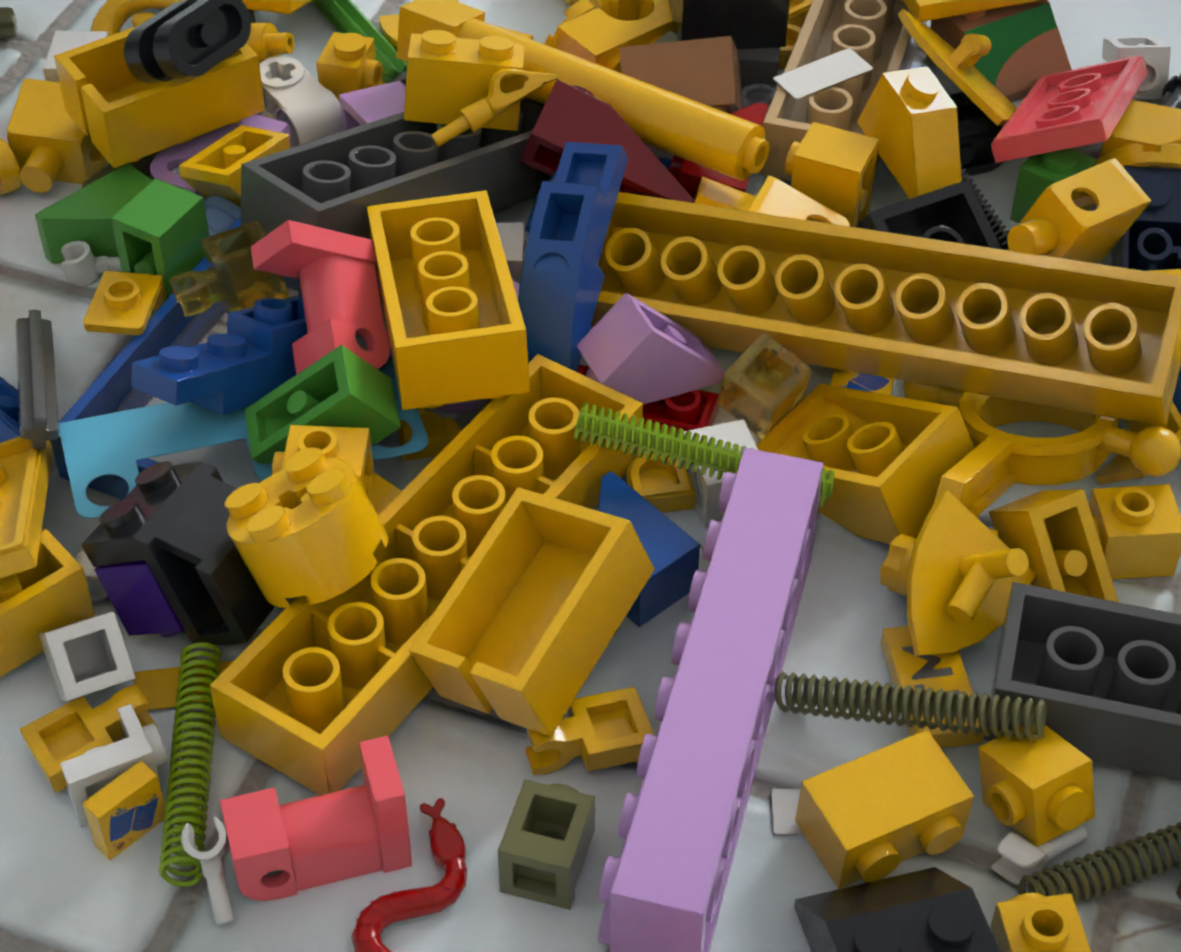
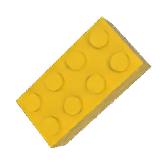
(448, 301)

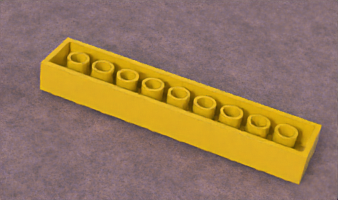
(904, 305)

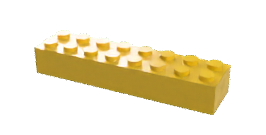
(344, 665)

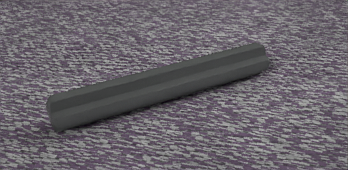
(36, 380)

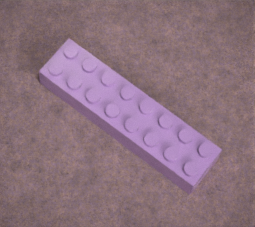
(713, 712)

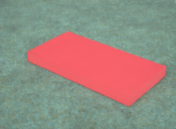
(1070, 109)

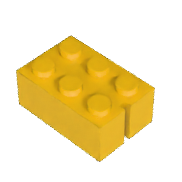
(141, 118)
(533, 610)

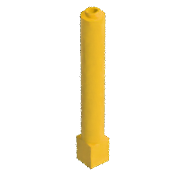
(654, 114)

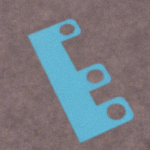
(116, 440)

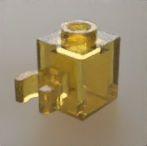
(229, 275)

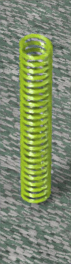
(189, 802)

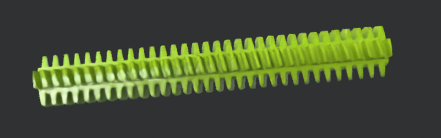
(668, 445)

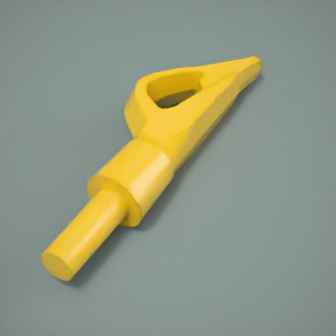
(496, 102)

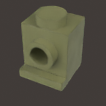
(546, 843)

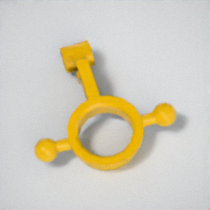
(1010, 458)

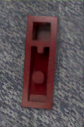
(580, 117)

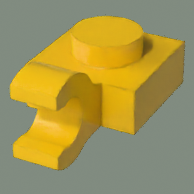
(599, 727)
(79, 728)

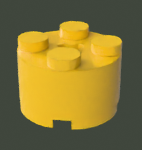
(306, 529)

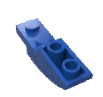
(563, 250)
(230, 367)

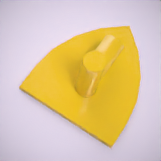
(959, 579)

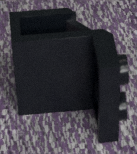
(180, 530)

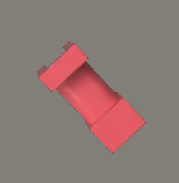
(336, 289)
(322, 835)

